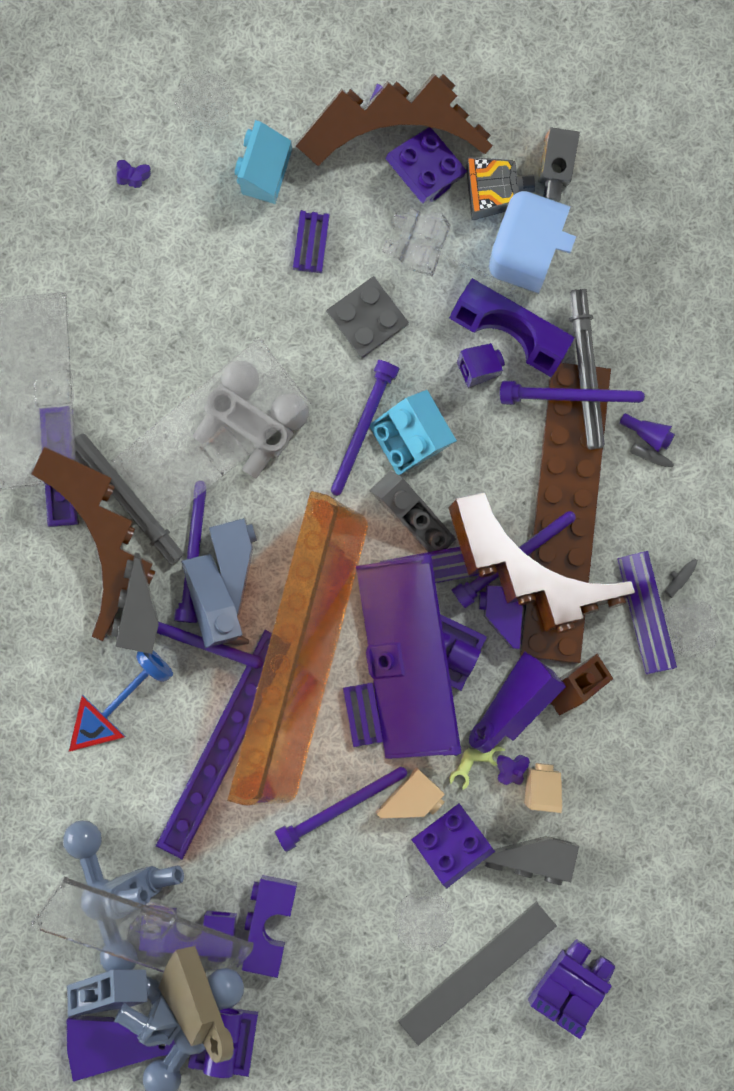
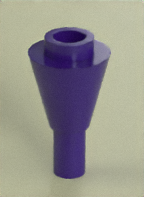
(653, 433)

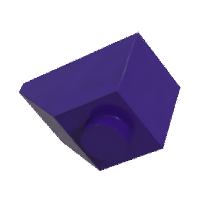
(480, 364)
(502, 616)

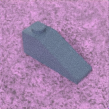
(234, 555)
(211, 601)
(107, 992)

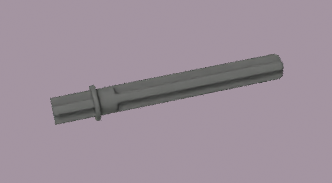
(586, 364)
(129, 501)

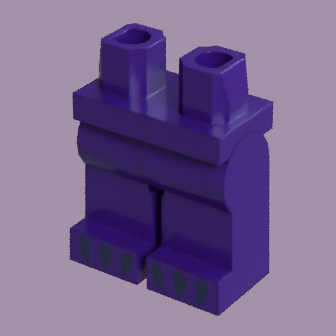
(572, 989)

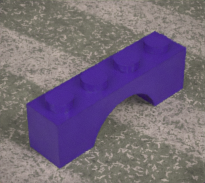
(485, 308)

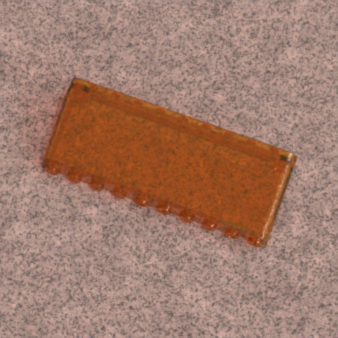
(300, 653)

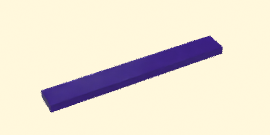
(214, 761)

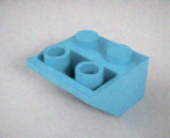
(263, 163)
(412, 432)

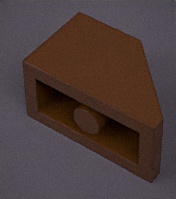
(581, 684)

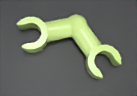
(469, 756)

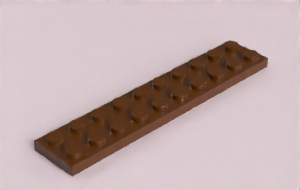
(566, 483)

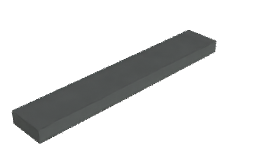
(477, 973)

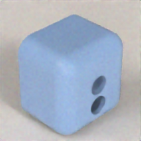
(529, 239)

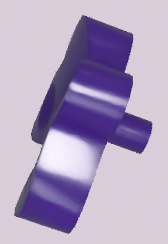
(130, 175)
(512, 770)

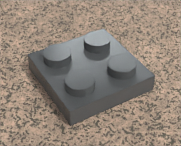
(367, 317)

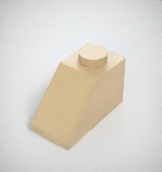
(543, 789)
(413, 798)

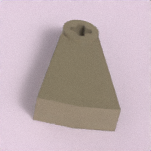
(193, 1004)

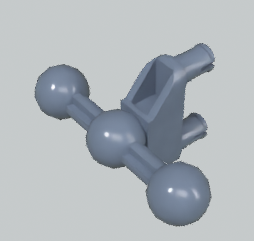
(82, 842)
(163, 1028)

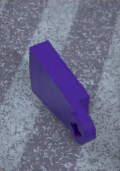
(519, 701)
(103, 1045)

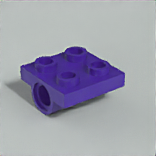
(426, 165)
(462, 650)
(452, 845)
(242, 1029)

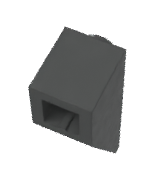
(412, 512)
(139, 616)
(540, 856)

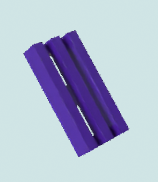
(314, 217)
(358, 689)

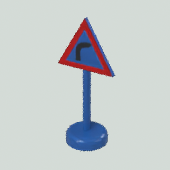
(93, 726)

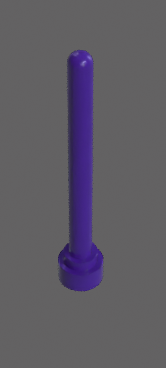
(384, 375)
(512, 392)
(468, 591)
(186, 610)
(197, 641)
(291, 835)

